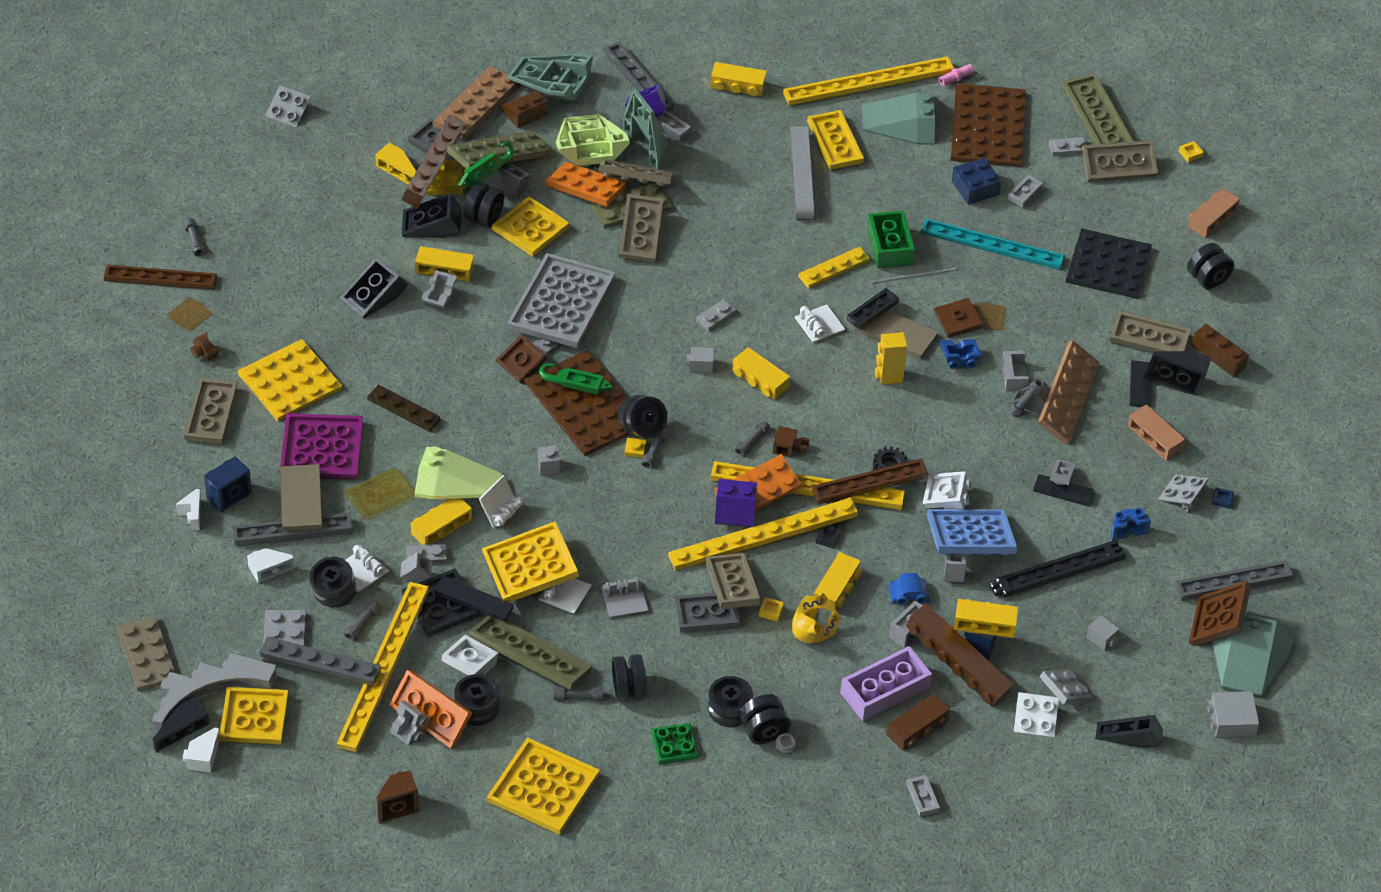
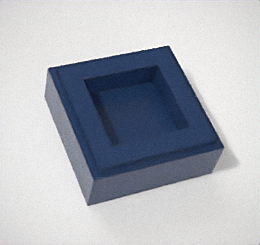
(1222, 498)

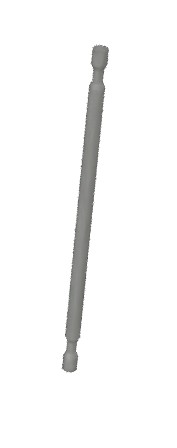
(913, 275)

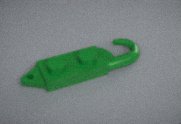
(486, 167)
(576, 379)

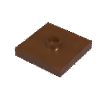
(958, 317)
(521, 359)

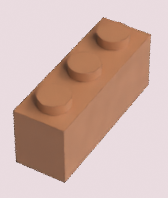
(1213, 212)
(1156, 432)

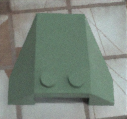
(554, 75)
(902, 118)
(640, 121)

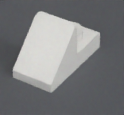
(191, 507)

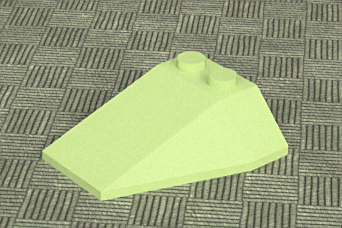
(590, 140)
(452, 476)

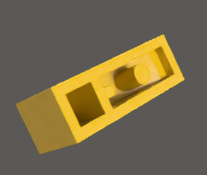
(395, 162)

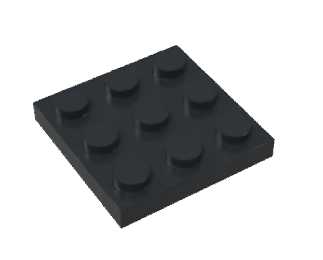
(440, 613)

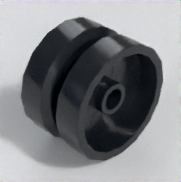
(484, 204)
(1210, 266)
(643, 416)
(333, 582)
(629, 677)
(480, 696)
(727, 698)
(764, 719)

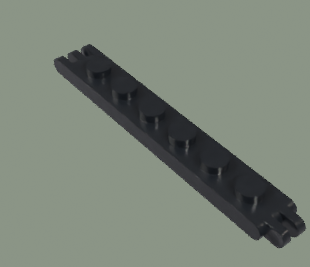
(1057, 569)

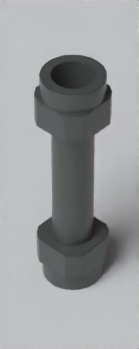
(191, 226)
(1034, 388)
(761, 428)
(650, 457)
(371, 608)
(561, 693)

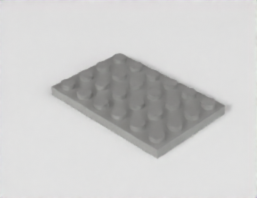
(561, 300)

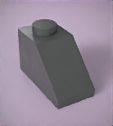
(1036, 403)

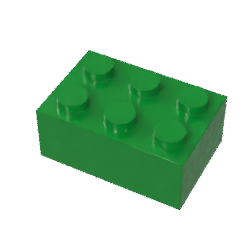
(890, 239)

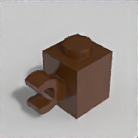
(787, 442)

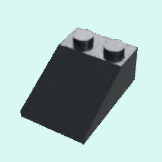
(433, 218)
(373, 288)
(1178, 370)

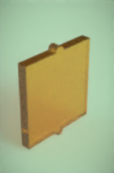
(189, 313)
(990, 315)

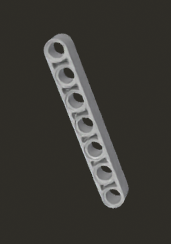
(801, 172)

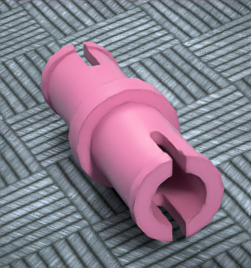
(956, 75)

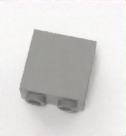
(1233, 714)

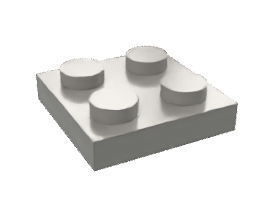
(1066, 686)

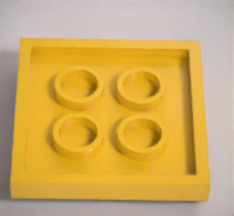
(530, 226)
(254, 715)

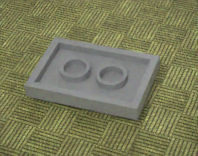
(285, 625)

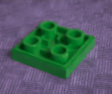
(674, 743)

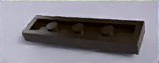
(404, 408)

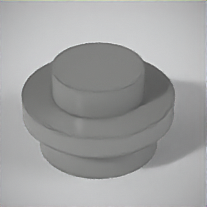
(785, 743)

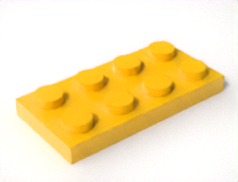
(835, 140)

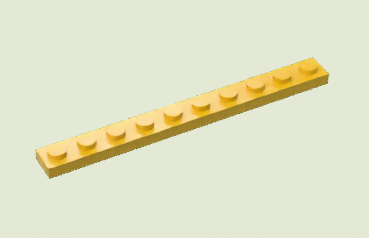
(867, 81)
(882, 498)
(763, 533)
(387, 658)

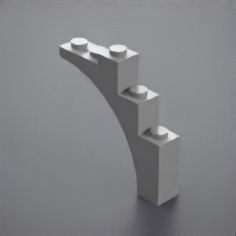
(208, 679)

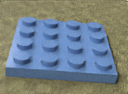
(971, 531)

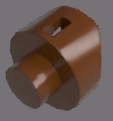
(204, 348)

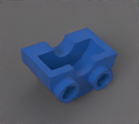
(961, 354)
(1130, 521)
(908, 588)

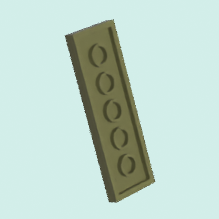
(1096, 110)
(525, 144)
(531, 651)

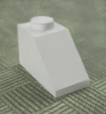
(269, 563)
(202, 751)

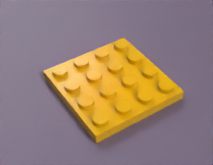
(289, 380)
(530, 562)
(543, 785)

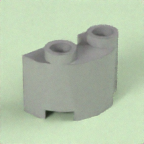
(440, 289)
(409, 723)

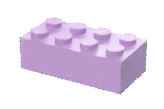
(886, 683)

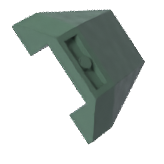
(1253, 655)

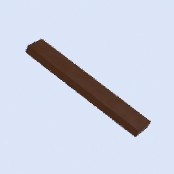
(160, 277)
(869, 481)

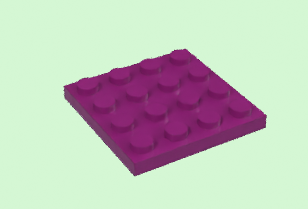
(325, 441)

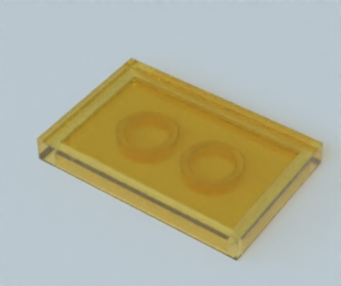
(379, 493)

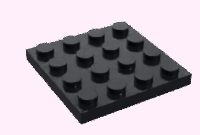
(1108, 263)

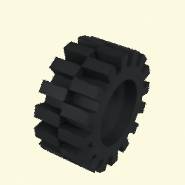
(888, 455)

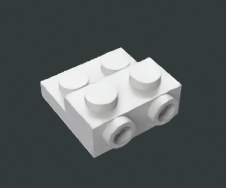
(947, 490)
(470, 656)

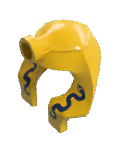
(804, 625)

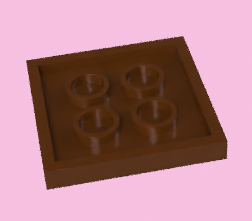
(1220, 613)

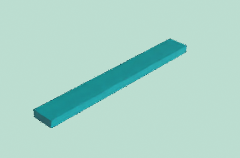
(992, 244)

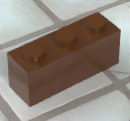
(1220, 349)
(918, 722)

